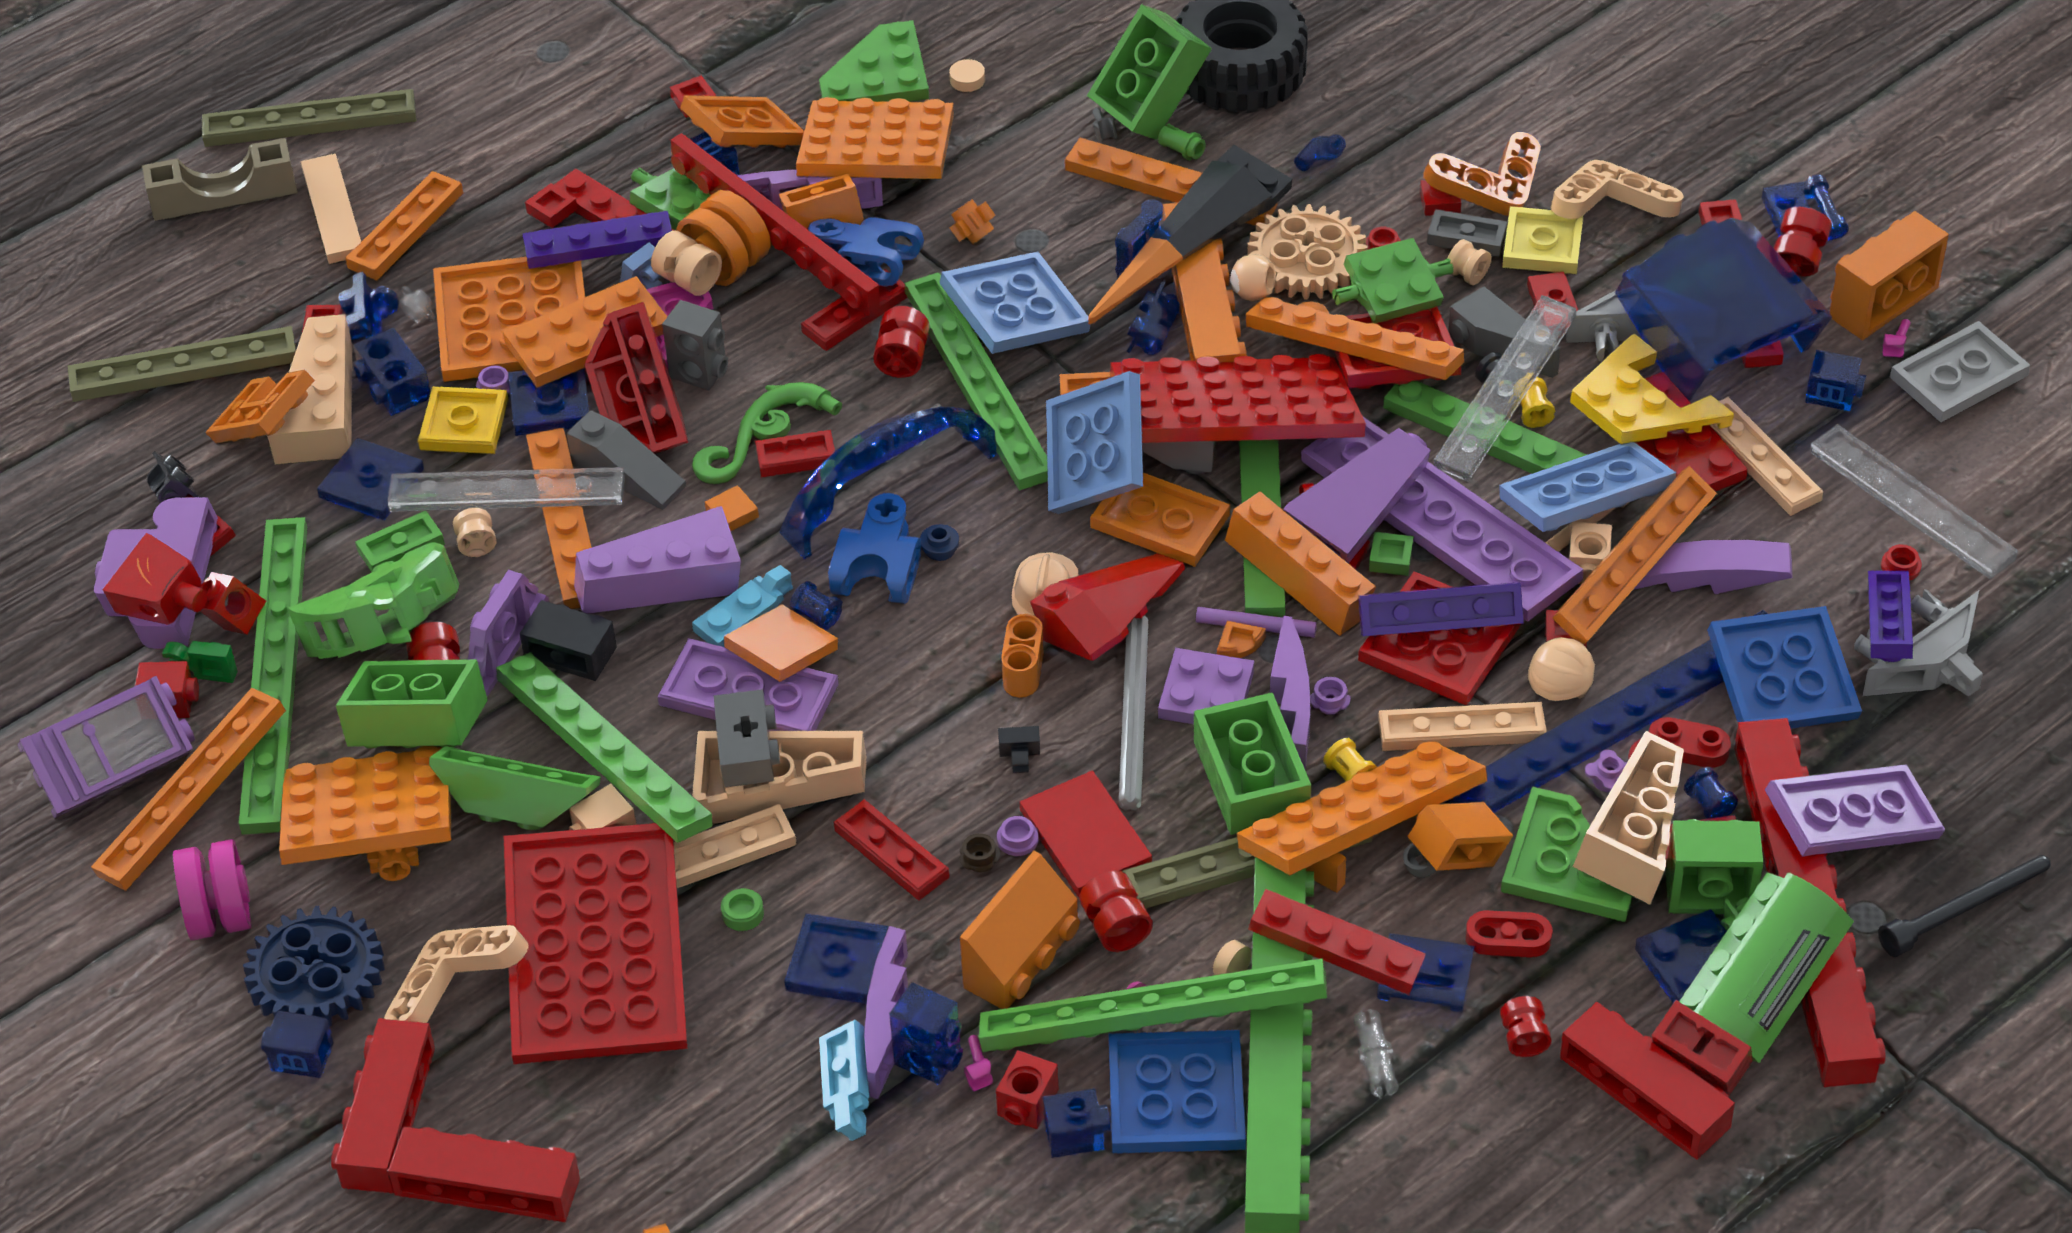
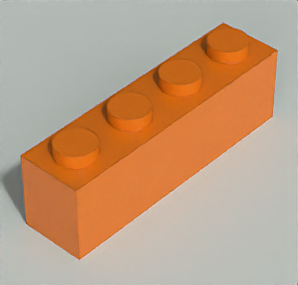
(1298, 562)

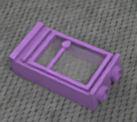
(107, 745)

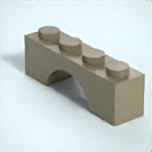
(181, 191)

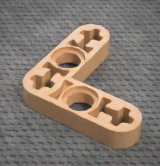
(1604, 179)
(450, 953)

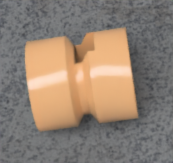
(686, 263)

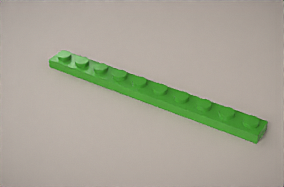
(274, 672)

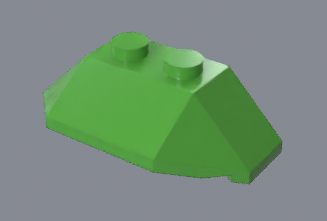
(509, 788)

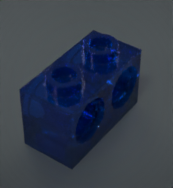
(391, 372)
(926, 1033)

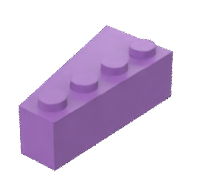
(660, 565)

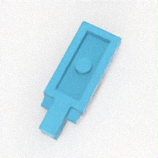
(743, 605)
(845, 1078)

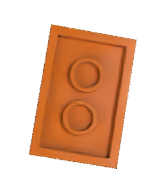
(742, 121)
(1163, 519)

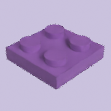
(1202, 681)

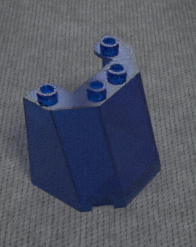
(1717, 300)

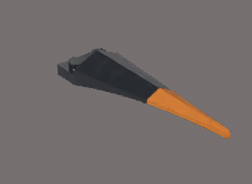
(1220, 200)

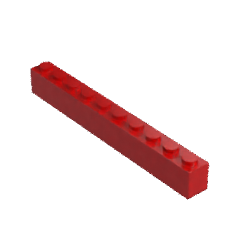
(1835, 1004)

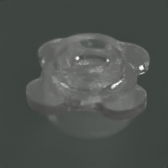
(416, 305)

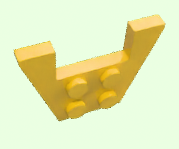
(1632, 407)

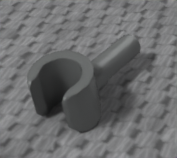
(1103, 126)

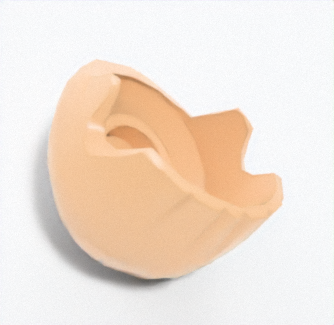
(1561, 670)

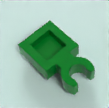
(206, 660)

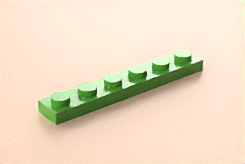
(1442, 413)

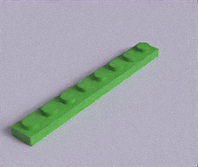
(980, 381)
(605, 747)
(1153, 1005)

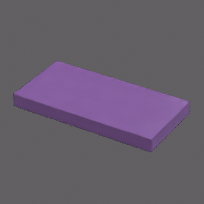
(714, 670)
(1854, 810)

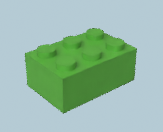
(1149, 71)
(412, 703)
(1250, 760)

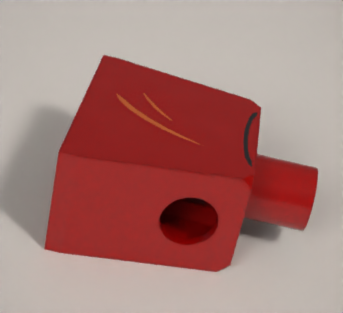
(155, 584)

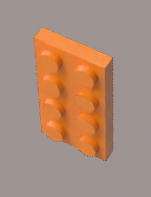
(564, 337)

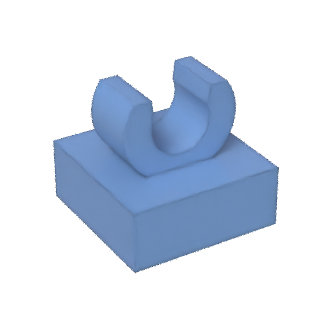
(640, 265)

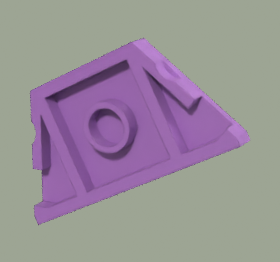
(498, 625)

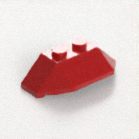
(634, 381)

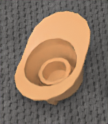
(1035, 575)

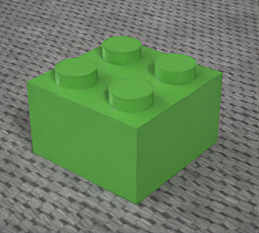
(1712, 864)

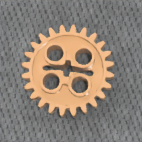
(1307, 249)

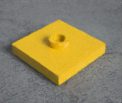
(463, 420)

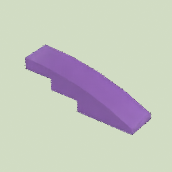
(773, 183)
(1722, 564)
(1291, 686)
(885, 990)

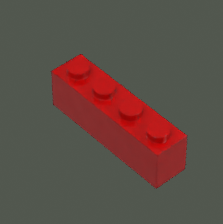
(1647, 1080)
(384, 1103)
(484, 1173)

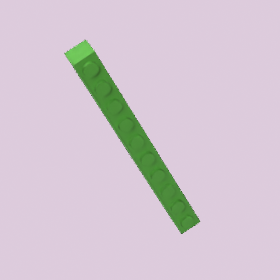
(1276, 1082)

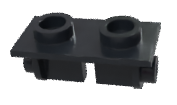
(170, 479)

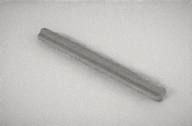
(1133, 715)

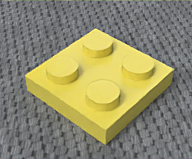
(1542, 241)

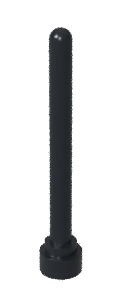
(1900, 935)

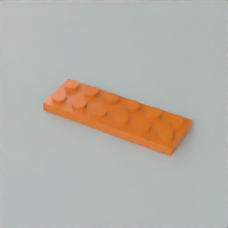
(1361, 807)

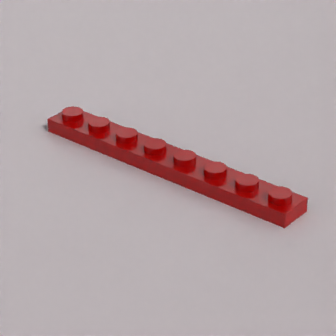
(784, 231)

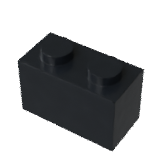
(569, 639)

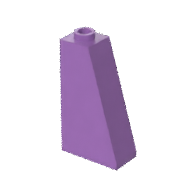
(1360, 494)

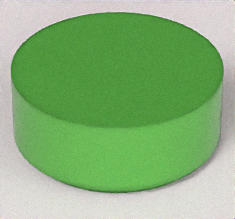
(742, 909)

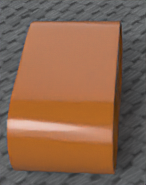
(1022, 655)

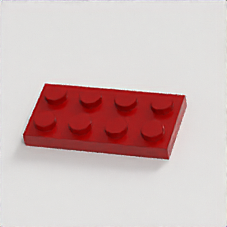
(1700, 450)

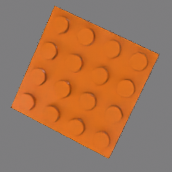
(875, 139)
(490, 297)
(363, 806)

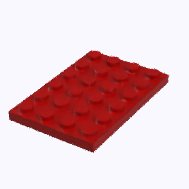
(1244, 399)
(599, 941)

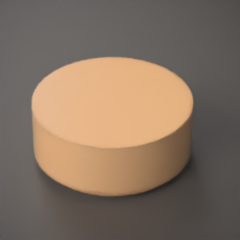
(967, 75)
(1232, 958)

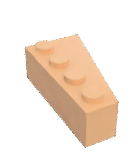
(323, 422)
(810, 770)
(1633, 825)

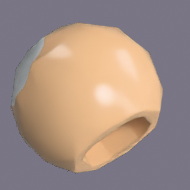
(1253, 277)

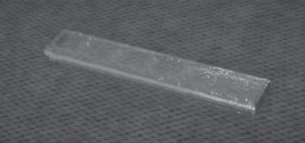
(1505, 388)
(506, 489)
(1914, 501)

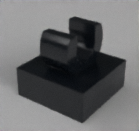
(1019, 743)

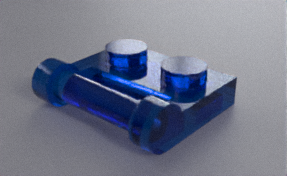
(1782, 197)
(1134, 236)
(1444, 966)

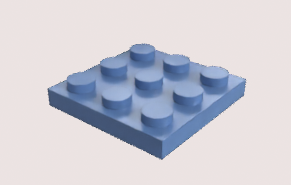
(1015, 302)
(1094, 443)

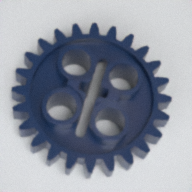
(314, 965)

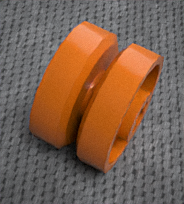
(732, 230)

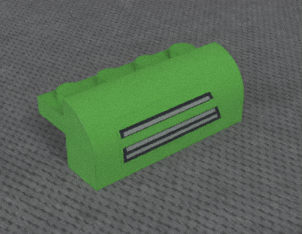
(1768, 960)

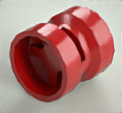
(1526, 1032)

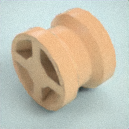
(1469, 262)
(474, 532)

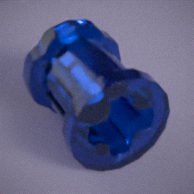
(825, 603)
(1710, 793)

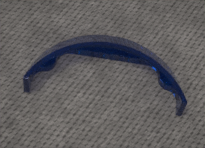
(869, 450)

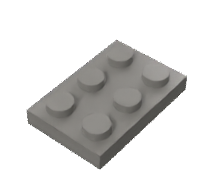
(1959, 371)

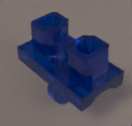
(367, 307)

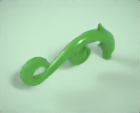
(752, 425)

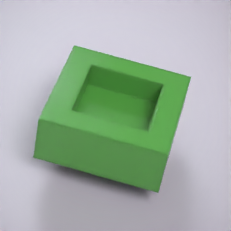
(1391, 553)

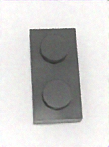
(1451, 227)

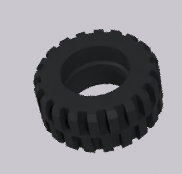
(1251, 76)

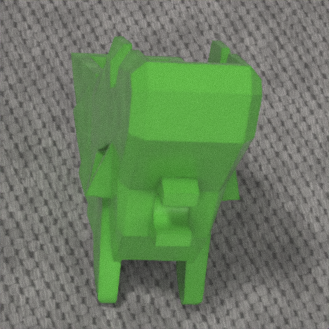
(408, 588)

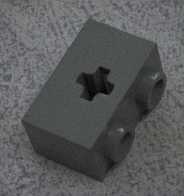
(744, 738)

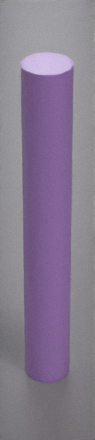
(1271, 623)

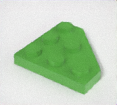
(880, 68)
(1545, 856)

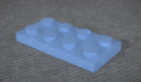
(1587, 486)

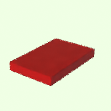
(1084, 830)

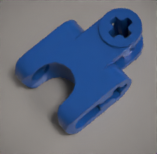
(871, 244)
(877, 550)

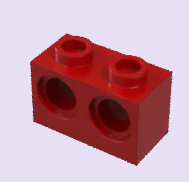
(1703, 1046)

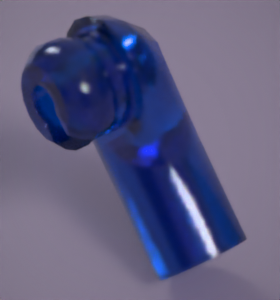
(1320, 149)

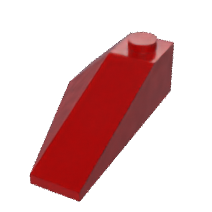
(1093, 609)

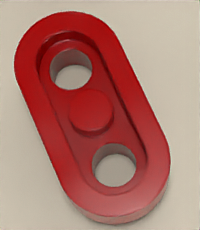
(1701, 743)
(1508, 933)

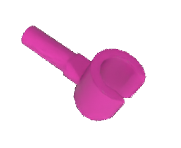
(1894, 344)
(978, 1073)

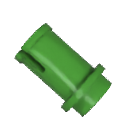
(1190, 145)

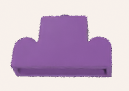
(184, 526)

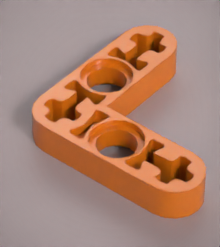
(1494, 185)

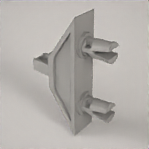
(1602, 323)
(1937, 652)

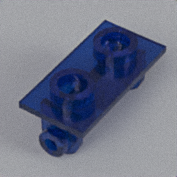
(1157, 309)

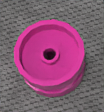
(219, 888)

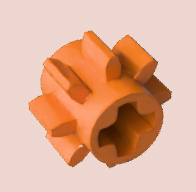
(972, 221)
(393, 863)

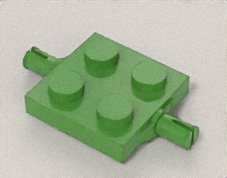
(666, 193)
(1393, 280)

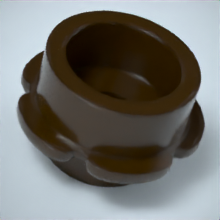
(978, 845)

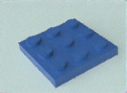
(1785, 668)
(1176, 1091)

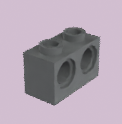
(695, 345)

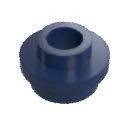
(939, 542)

